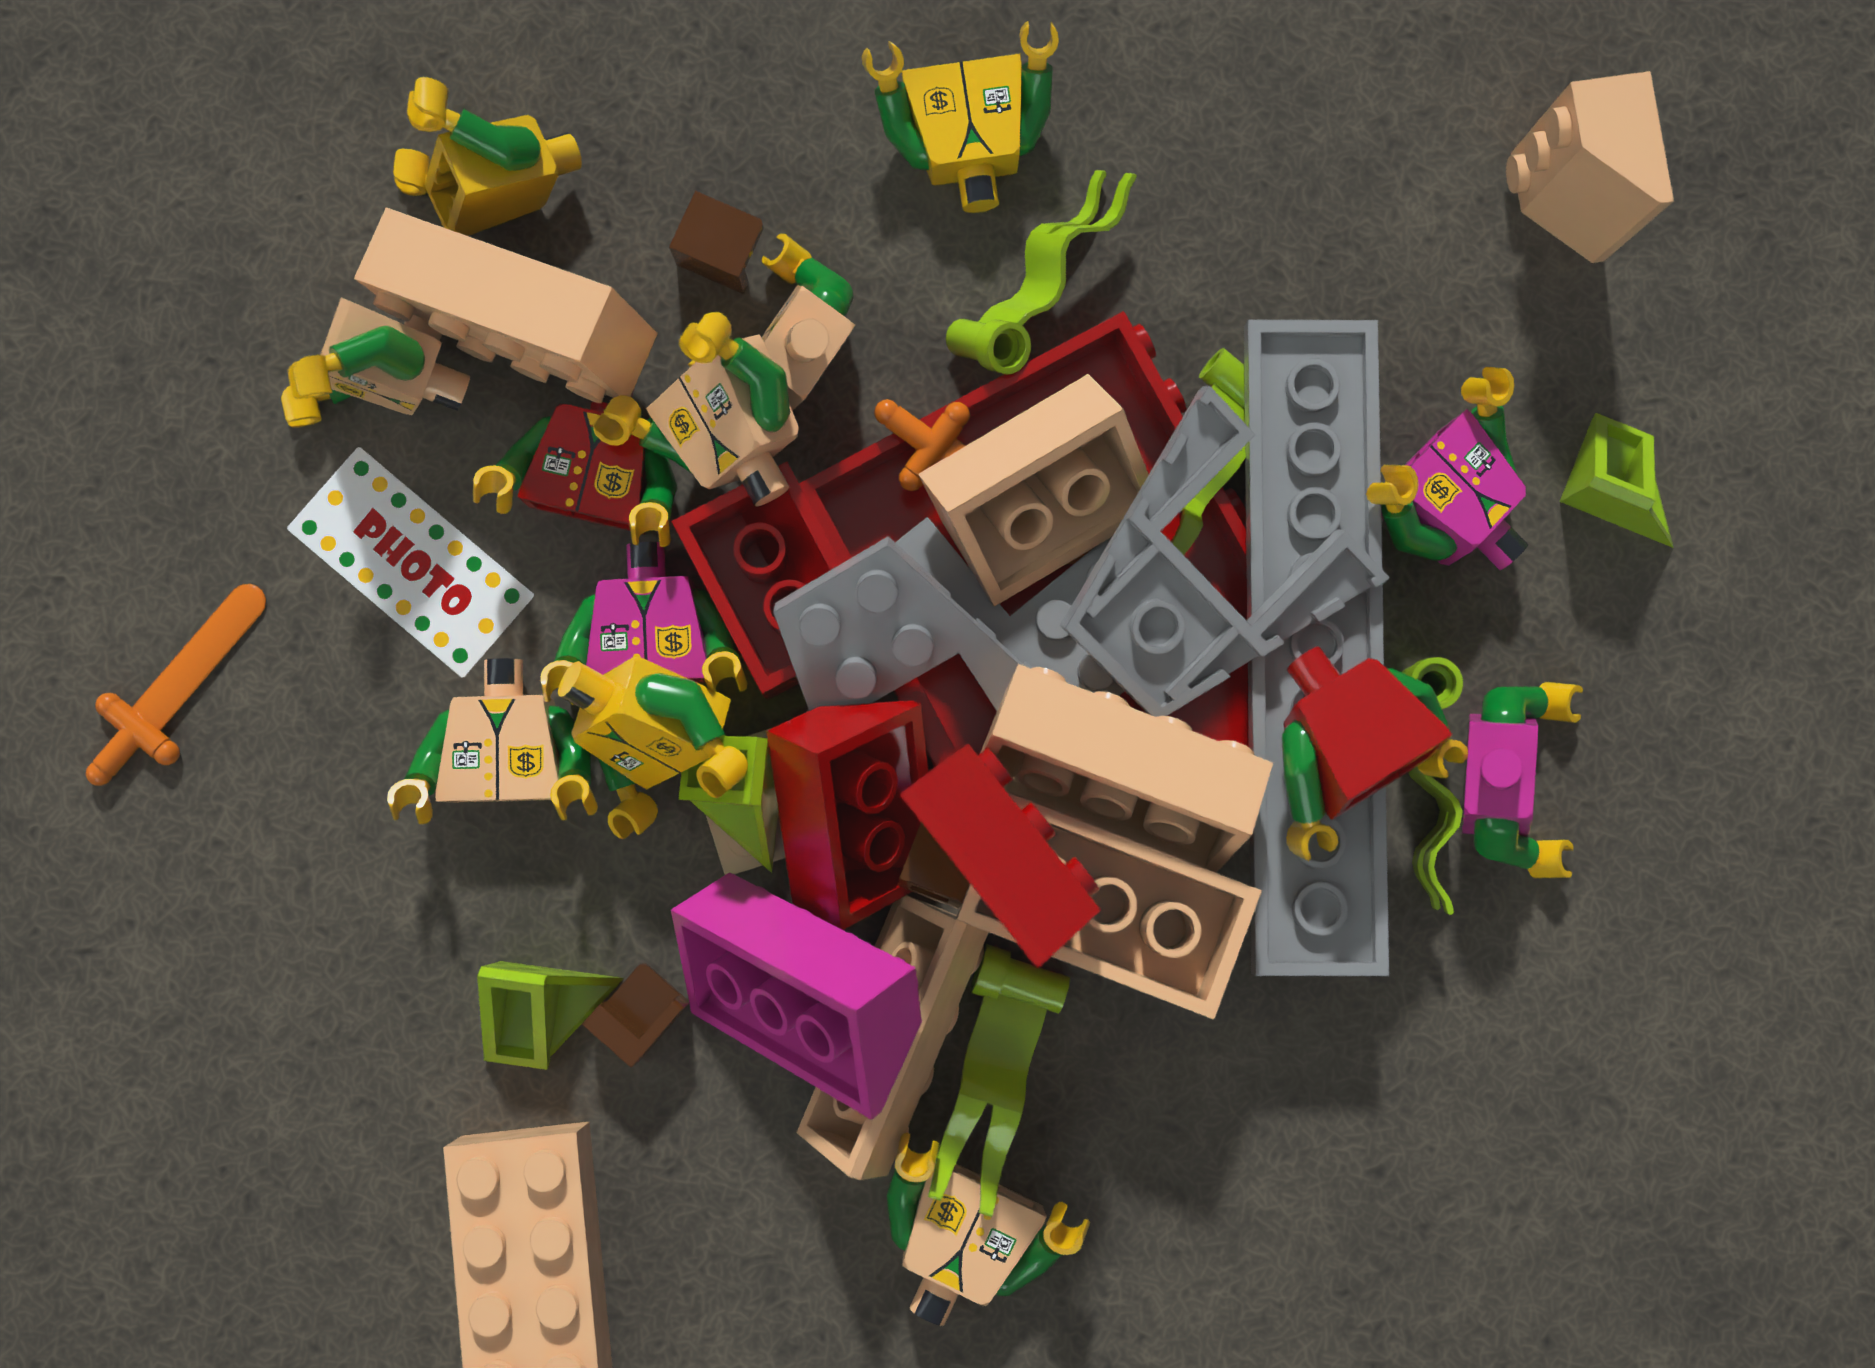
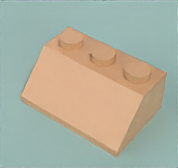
(1594, 165)
(1039, 488)

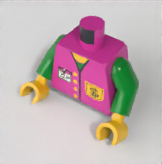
(1458, 484)
(651, 620)
(1503, 776)

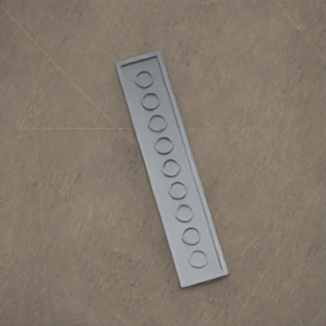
(1307, 475)

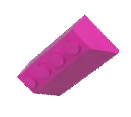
(798, 990)

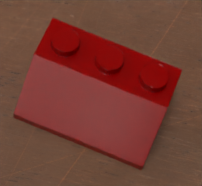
(752, 561)
(842, 804)
(1004, 851)

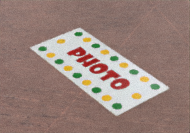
(410, 562)

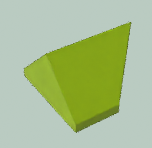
(1618, 479)
(747, 809)
(534, 1009)

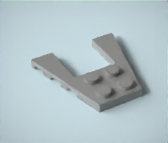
(1158, 618)
(881, 626)
(1034, 629)

